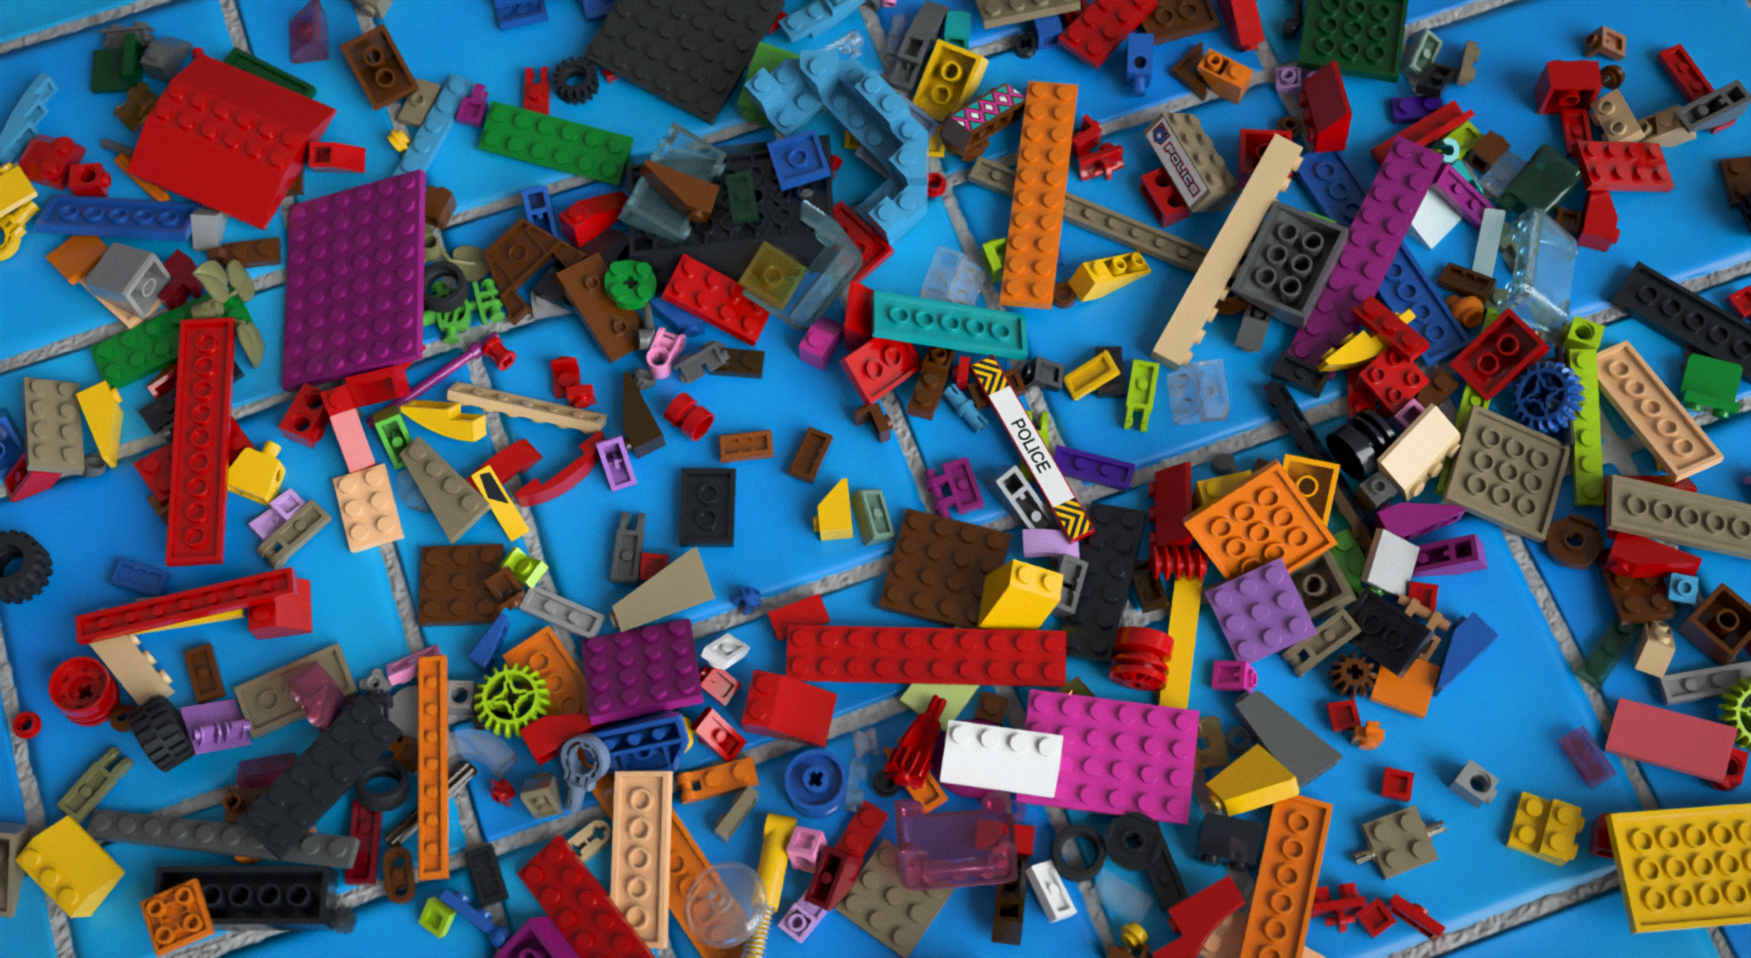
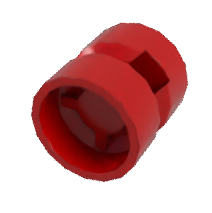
(692, 419)

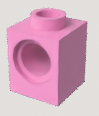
(806, 848)

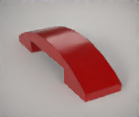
(510, 461)
(536, 493)

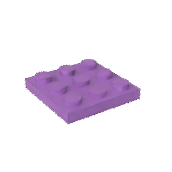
(1261, 612)

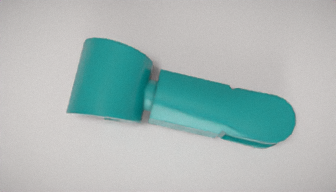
(1451, 151)

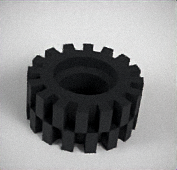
(571, 69)

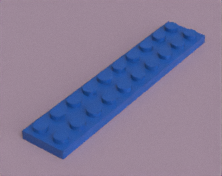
(1338, 196)

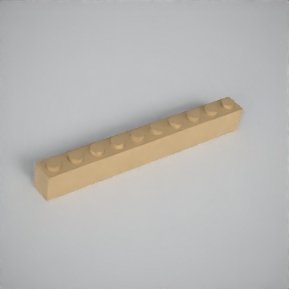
(1226, 253)

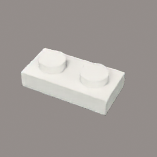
(725, 651)
(1050, 891)

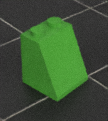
(768, 58)

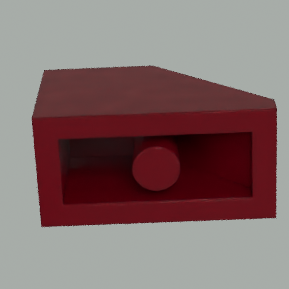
(833, 877)

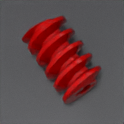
(1177, 562)

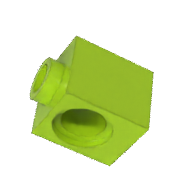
(1589, 330)

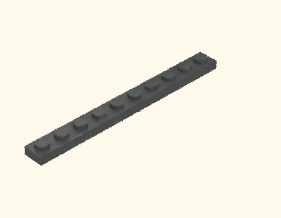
(216, 838)

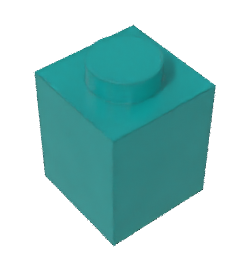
(958, 28)

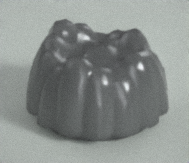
(643, 379)

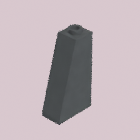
(1285, 737)

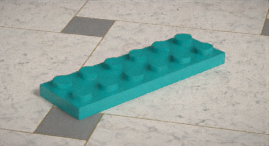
(949, 325)

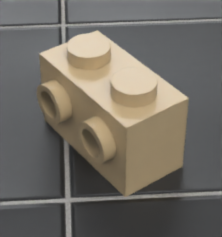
(1616, 119)

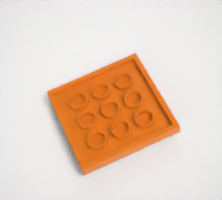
(1259, 523)

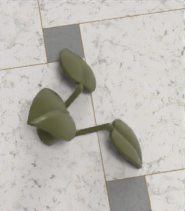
(467, 258)
(215, 281)

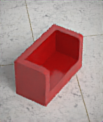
(378, 386)

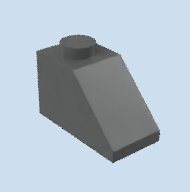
(164, 58)
(1253, 329)

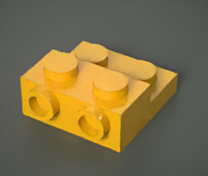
(1545, 829)

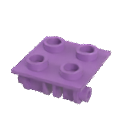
(215, 726)

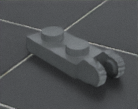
(628, 551)

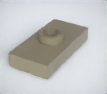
(419, 104)

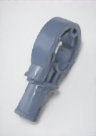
(580, 776)

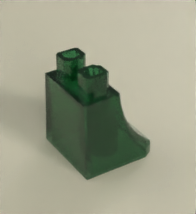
(1542, 183)

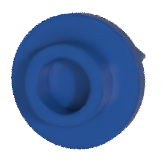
(750, 596)

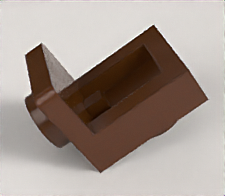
(881, 423)
(506, 588)

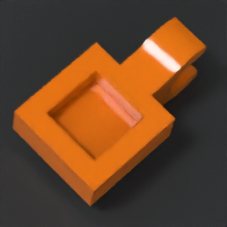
(1368, 736)

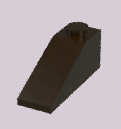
(638, 422)
(1010, 907)

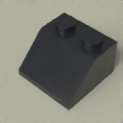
(1228, 842)

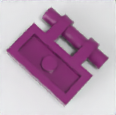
(962, 486)

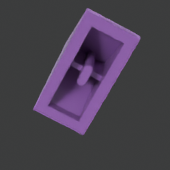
(616, 463)

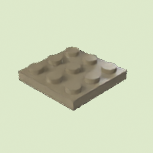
(888, 909)

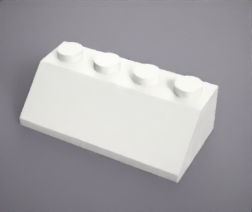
(1001, 758)

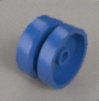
(814, 767)

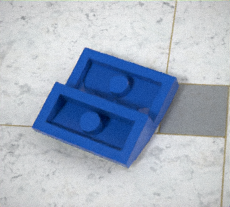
(520, 13)

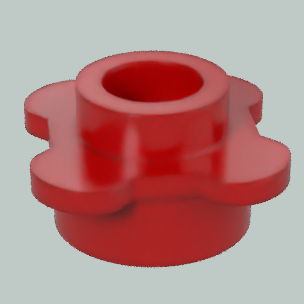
(502, 791)

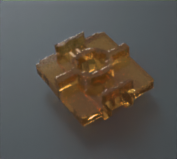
(1216, 748)

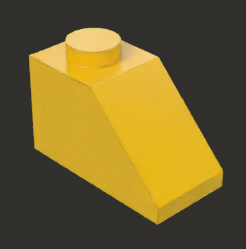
(835, 514)

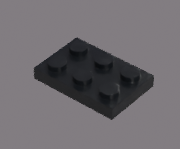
(707, 507)
(1387, 633)

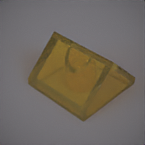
(773, 276)

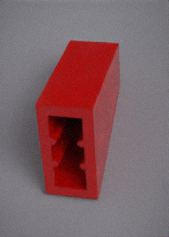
(1242, 23)

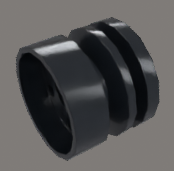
(1360, 443)

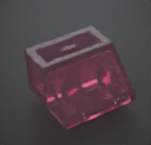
(317, 695)

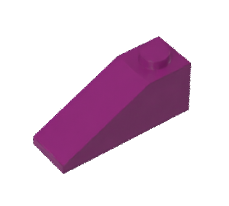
(1415, 519)
(1451, 557)

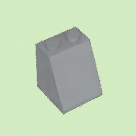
(128, 279)

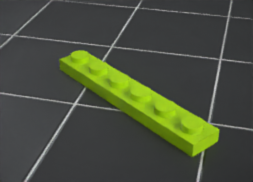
(1587, 452)

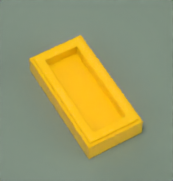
(1091, 375)

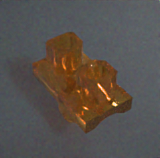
(137, 107)

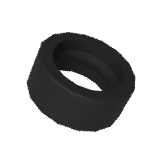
(450, 302)
(383, 801)
(1084, 832)

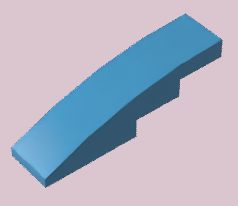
(25, 117)

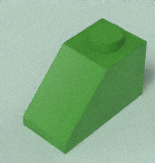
(393, 433)

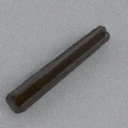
(410, 822)

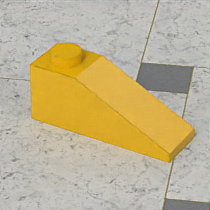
(104, 418)

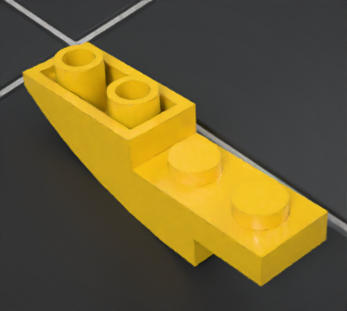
(1357, 349)

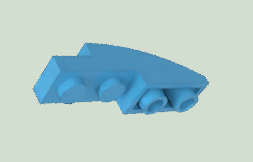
(816, 18)

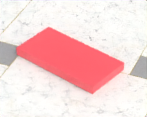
(1671, 740)

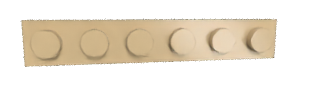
(516, 406)

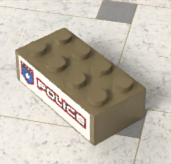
(1192, 162)

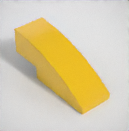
(446, 419)

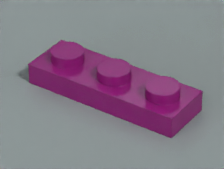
(1460, 194)

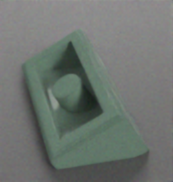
(1420, 53)
(872, 517)

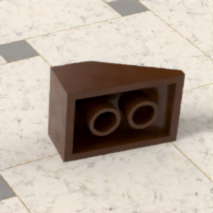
(379, 67)

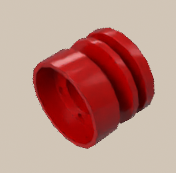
(1141, 658)
(76, 680)

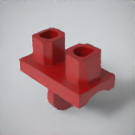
(1099, 163)
(1348, 902)

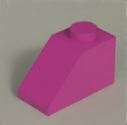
(821, 342)

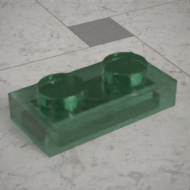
(742, 197)

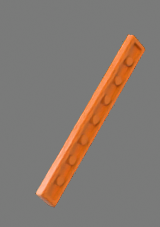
(433, 768)

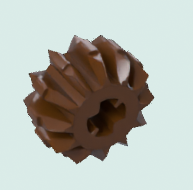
(1360, 671)

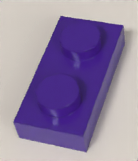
(1413, 108)

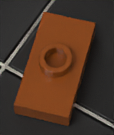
(746, 446)

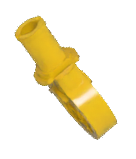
(14, 228)

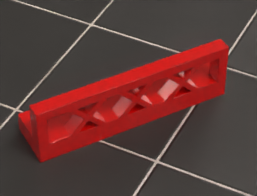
(1427, 129)

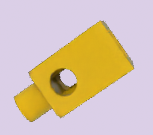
(257, 474)

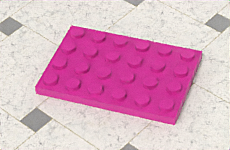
(1117, 755)

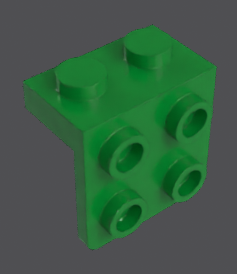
(1710, 386)

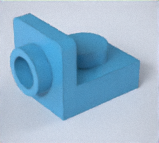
(1682, 590)

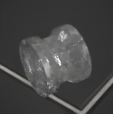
(865, 742)

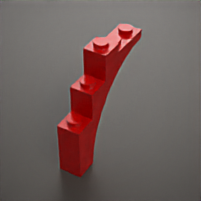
(1200, 917)

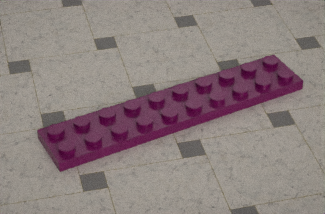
(1369, 247)

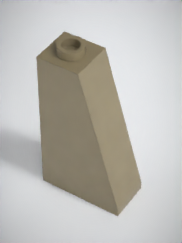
(667, 592)

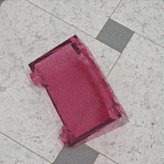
(956, 846)

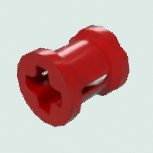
(499, 353)

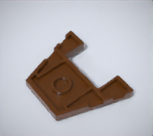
(519, 256)

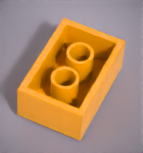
(1315, 481)

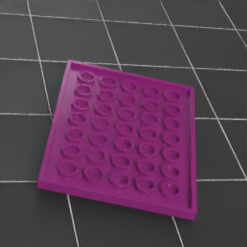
(355, 281)

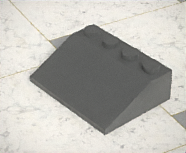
(1290, 263)

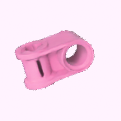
(665, 348)

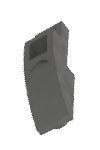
(917, 44)

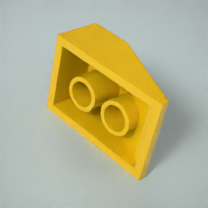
(949, 80)

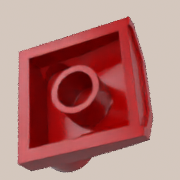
(49, 160)

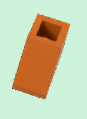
(1225, 75)

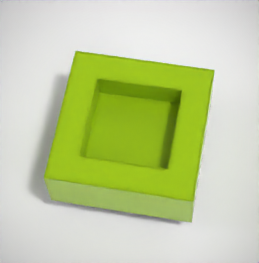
(437, 917)

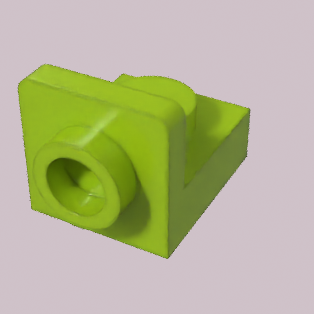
(992, 257)
(526, 568)

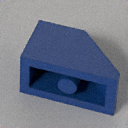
(677, 318)

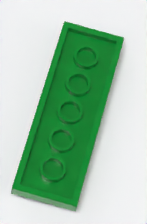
(556, 143)
(153, 343)

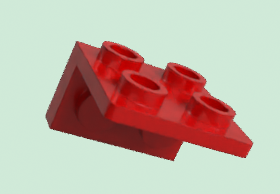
(1392, 381)

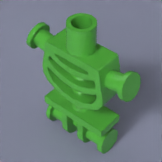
(484, 302)

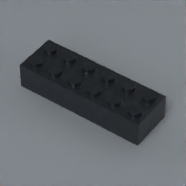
(260, 895)

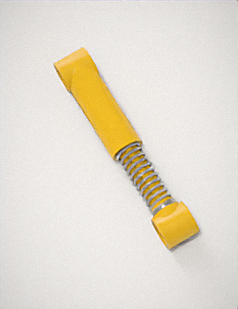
(772, 870)

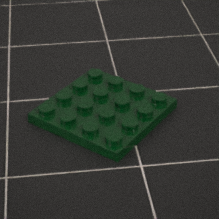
(1357, 34)

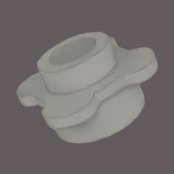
(376, 677)

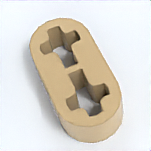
(586, 835)

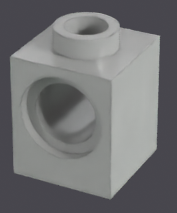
(456, 688)
(1462, 786)

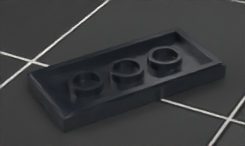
(611, 246)

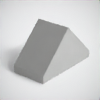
(207, 228)

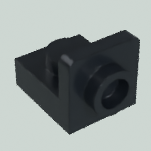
(1043, 374)

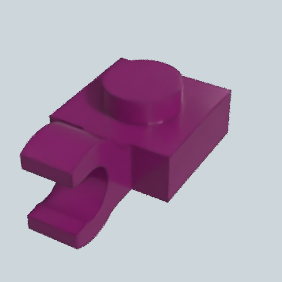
(474, 109)

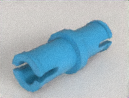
(965, 408)

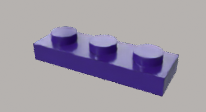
(1094, 468)

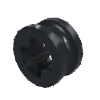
(1025, 39)

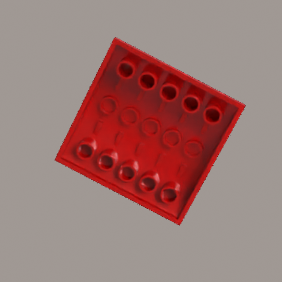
(228, 140)

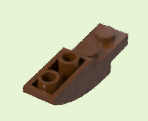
(931, 382)

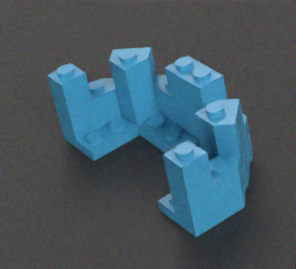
(869, 113)

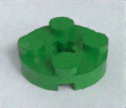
(633, 271)

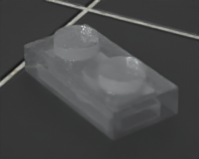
(1501, 175)
(1121, 897)

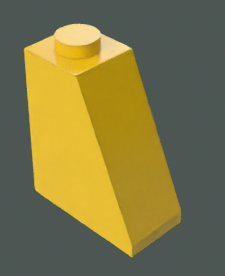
(1251, 783)

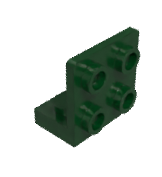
(118, 68)

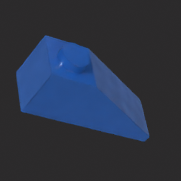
(541, 211)
(1463, 647)

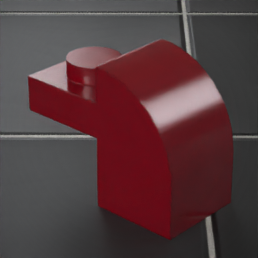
(183, 282)

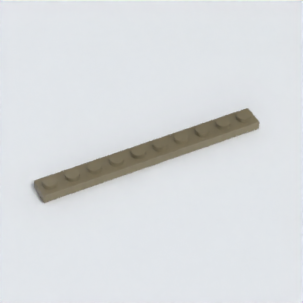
(1101, 220)

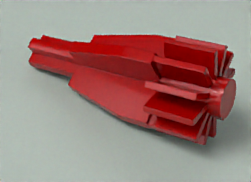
(912, 759)

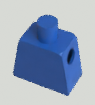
(1138, 63)

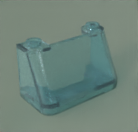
(682, 152)
(1541, 271)

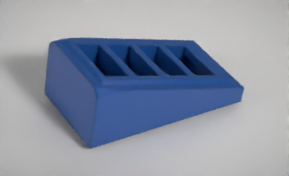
(488, 647)

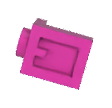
(1234, 676)

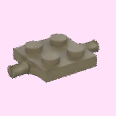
(1399, 842)

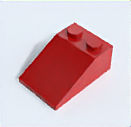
(1499, 355)
(788, 709)

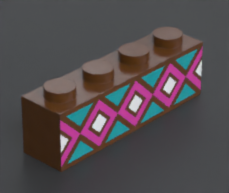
(983, 117)

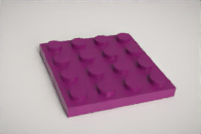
(641, 672)

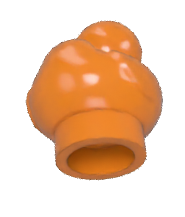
(1466, 310)

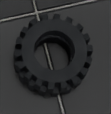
(32, 573)
(161, 733)

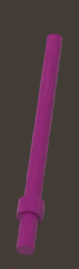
(474, 351)

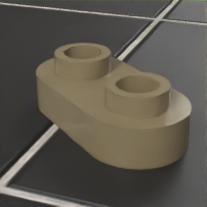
(1469, 55)

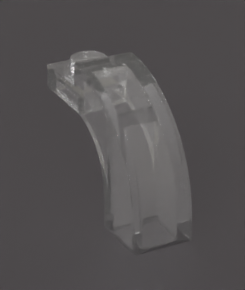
(480, 747)

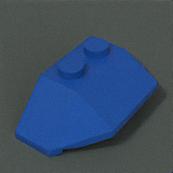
(644, 742)

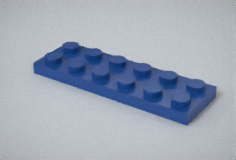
(117, 217)

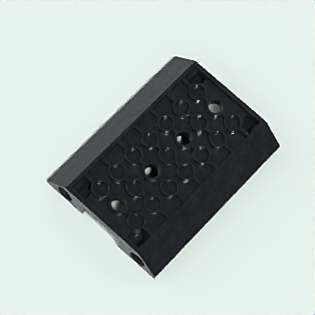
(730, 246)

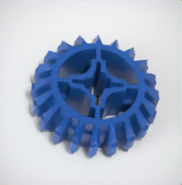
(1540, 379)

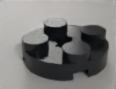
(1140, 857)

